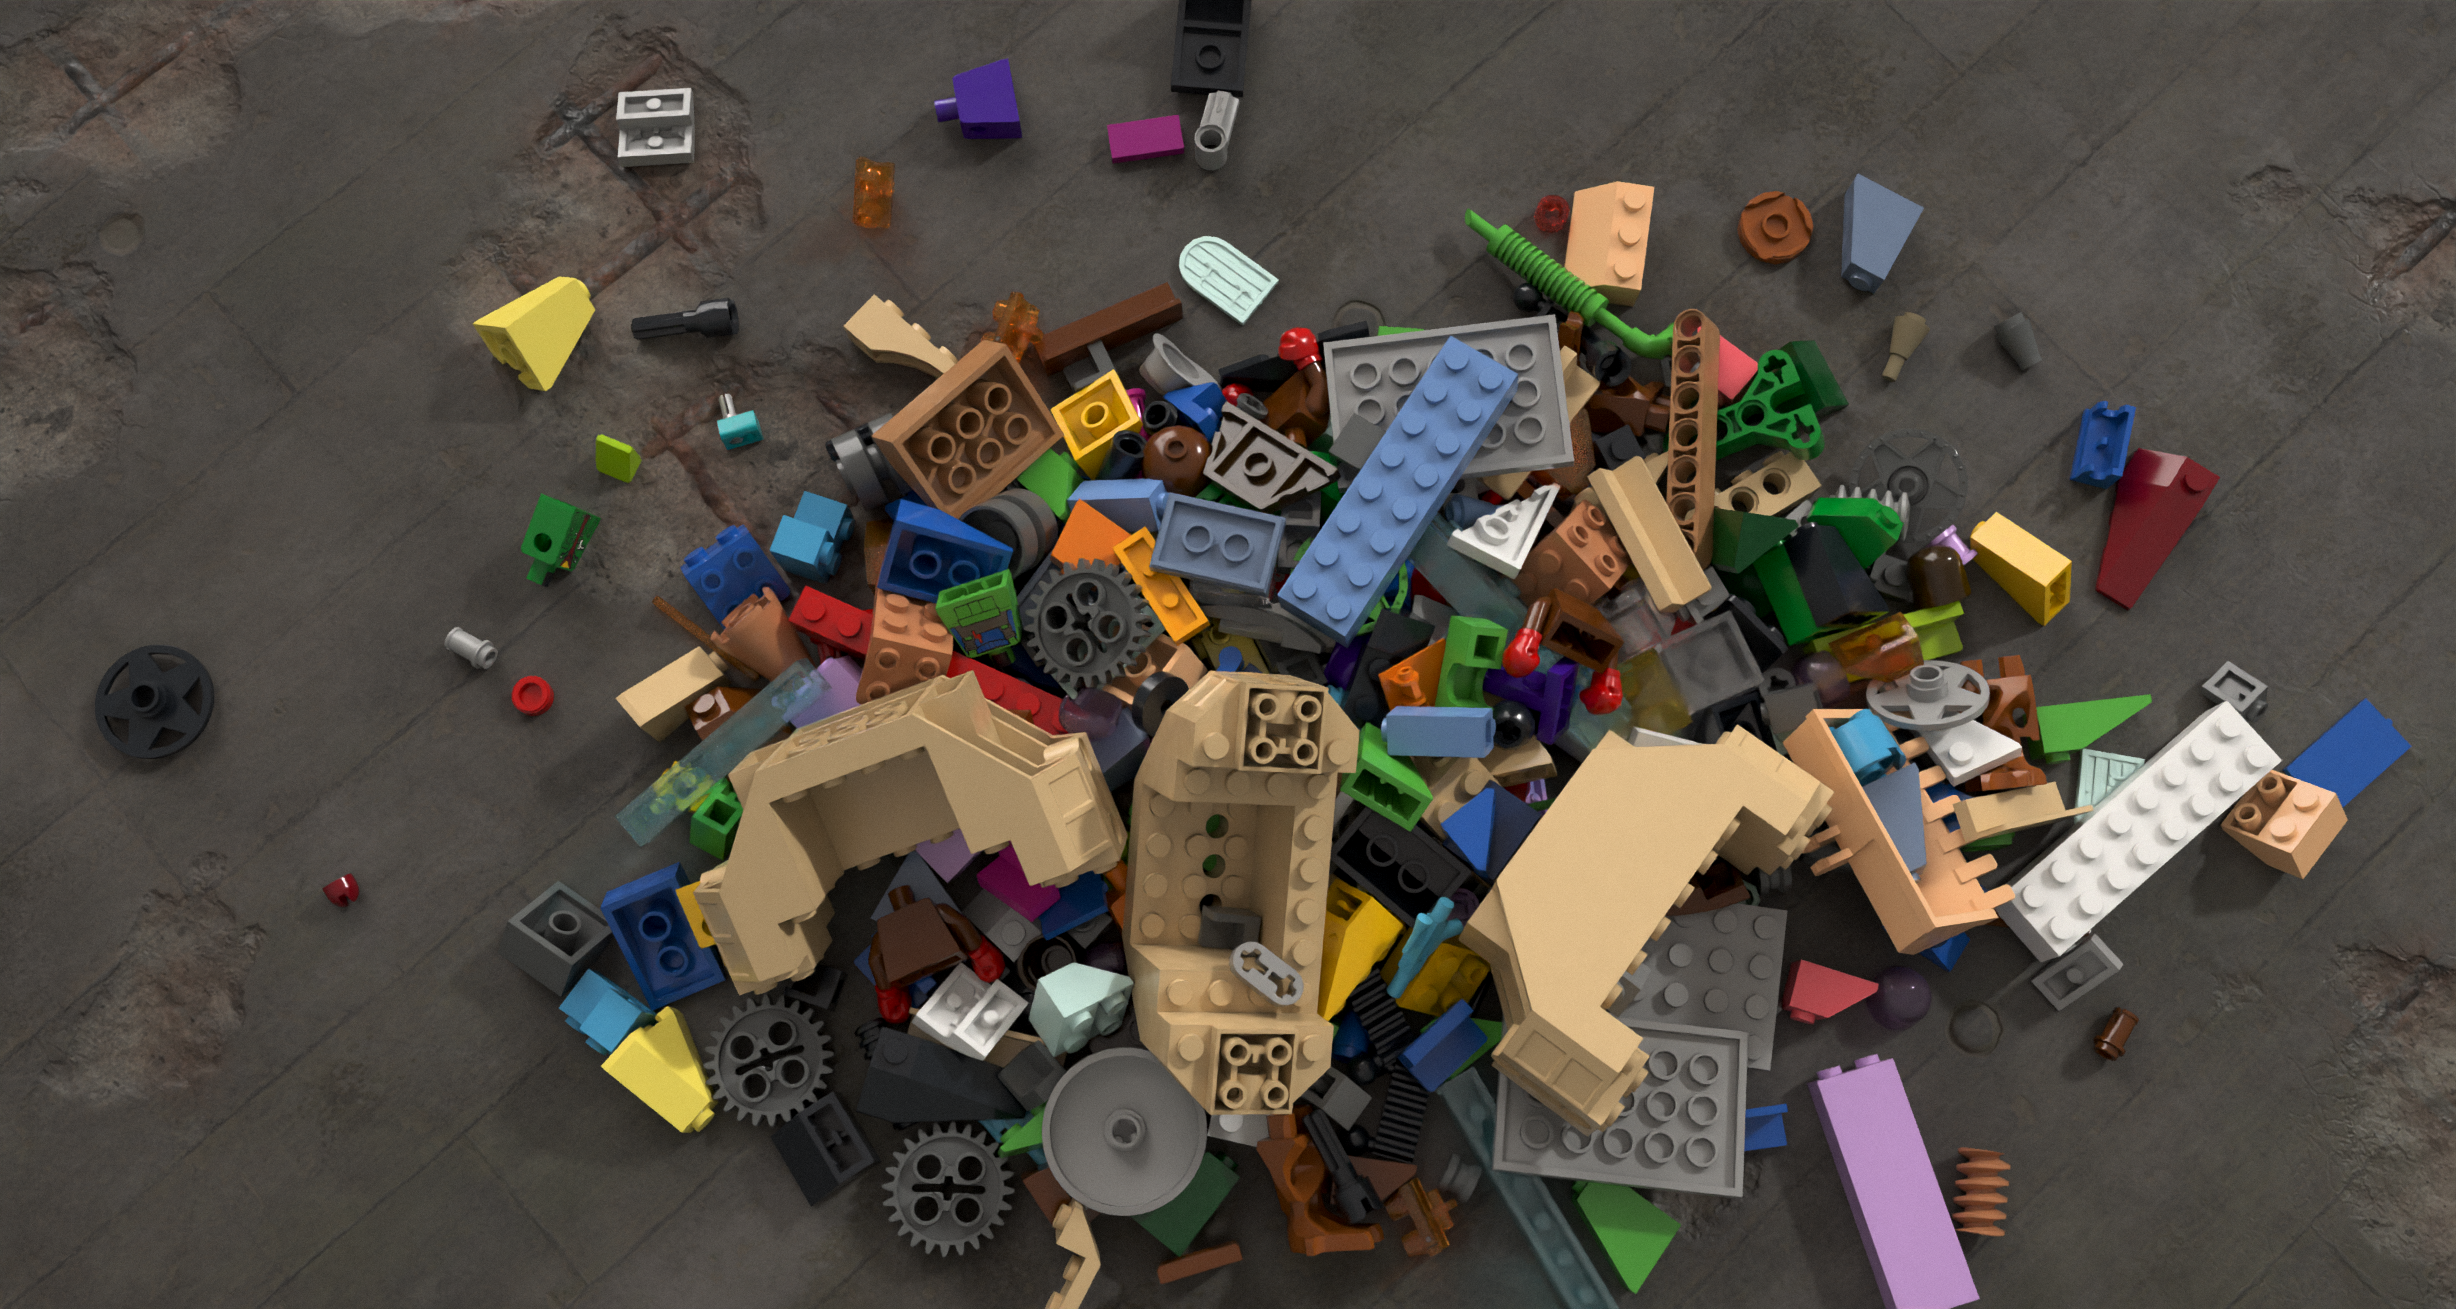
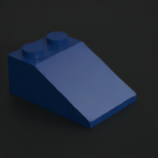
(936, 552)
(659, 938)

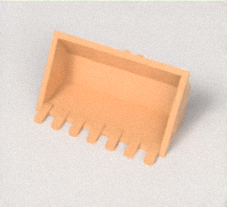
(1913, 914)

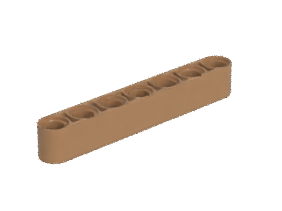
(1687, 422)

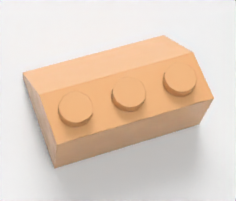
(1610, 239)

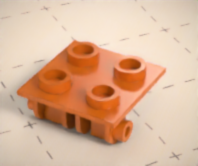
(1415, 678)

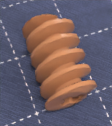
(1980, 1192)

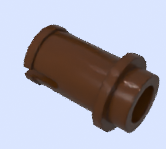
(2115, 1034)

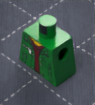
(556, 537)

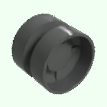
(867, 467)
(1019, 521)

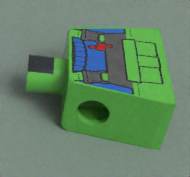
(983, 617)

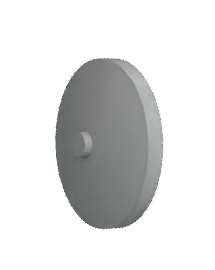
(1122, 1132)

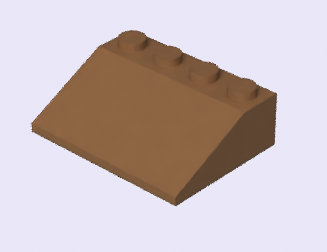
(969, 431)

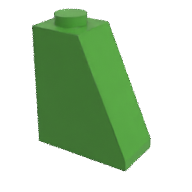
(1386, 781)
(1625, 1228)

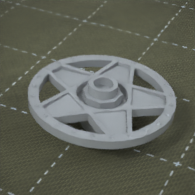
(1928, 694)

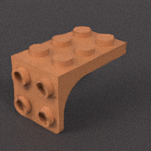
(1577, 557)
(904, 646)

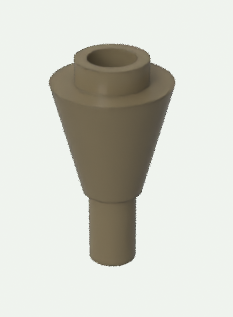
(1906, 337)

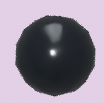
(1513, 724)

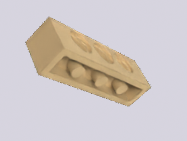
(1786, 472)

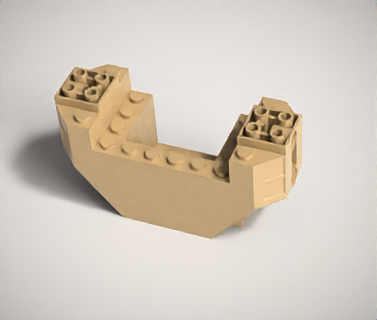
(1268, 764)
(878, 787)
(1599, 885)

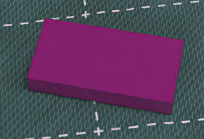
(1145, 139)

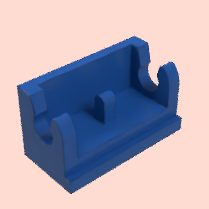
(2102, 445)

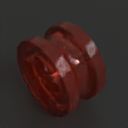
(1550, 203)

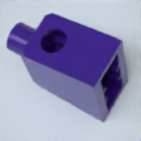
(983, 103)

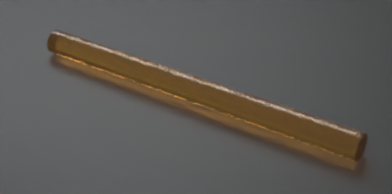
(703, 636)

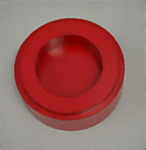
(532, 695)

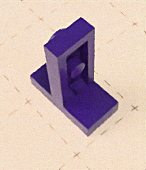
(1547, 694)

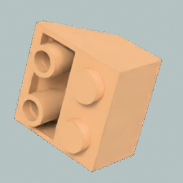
(2286, 822)

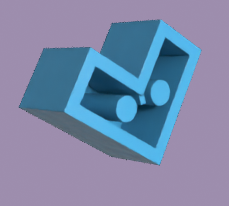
(813, 538)
(604, 1012)

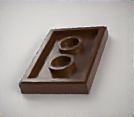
(1199, 1261)

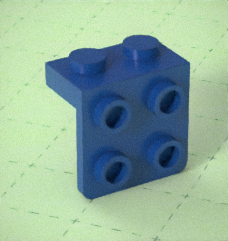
(731, 572)

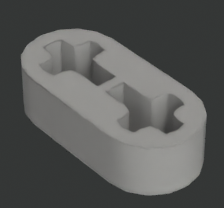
(1273, 966)

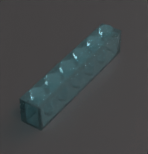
(722, 751)

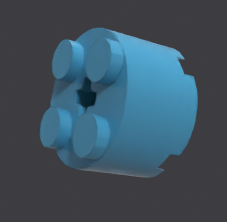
(1868, 746)

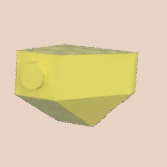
(538, 330)
(666, 1071)

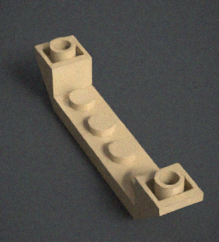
(1075, 1234)

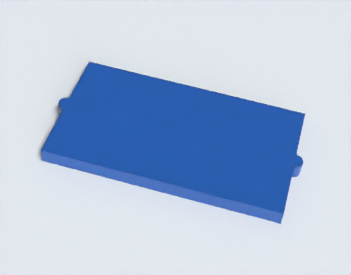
(2350, 753)

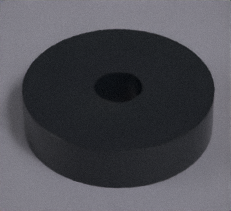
(1154, 699)

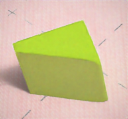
(616, 458)

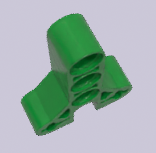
(1776, 428)

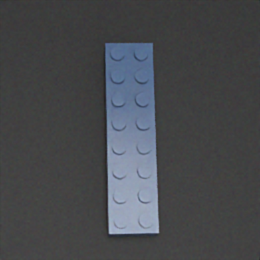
(1398, 491)

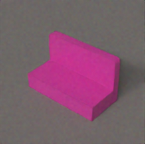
(1009, 884)

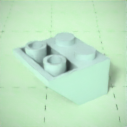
(1078, 1005)

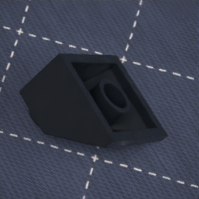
(1726, 715)

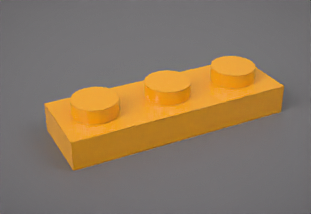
(1164, 592)

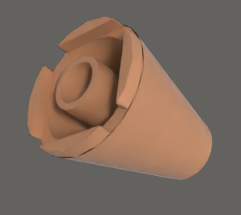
(761, 636)

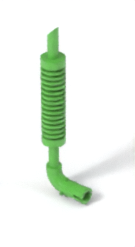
(1565, 287)

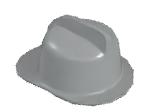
(1170, 369)

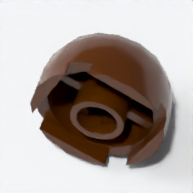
(1178, 459)

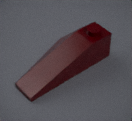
(2150, 515)

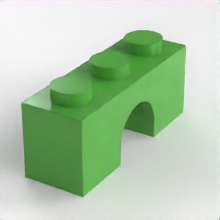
(1469, 652)

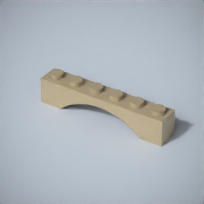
(889, 339)

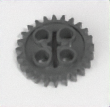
(1061, 644)
(760, 1026)
(946, 1227)

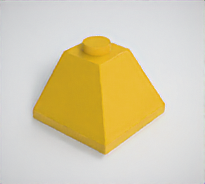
(1093, 418)

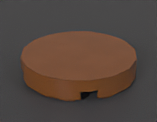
(1775, 227)

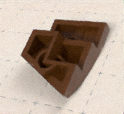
(1713, 890)

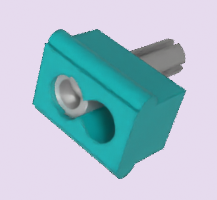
(737, 429)

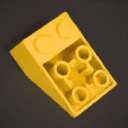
(1353, 940)

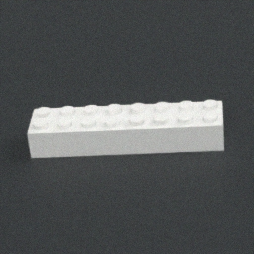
(2135, 831)

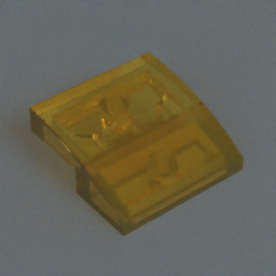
(1652, 696)

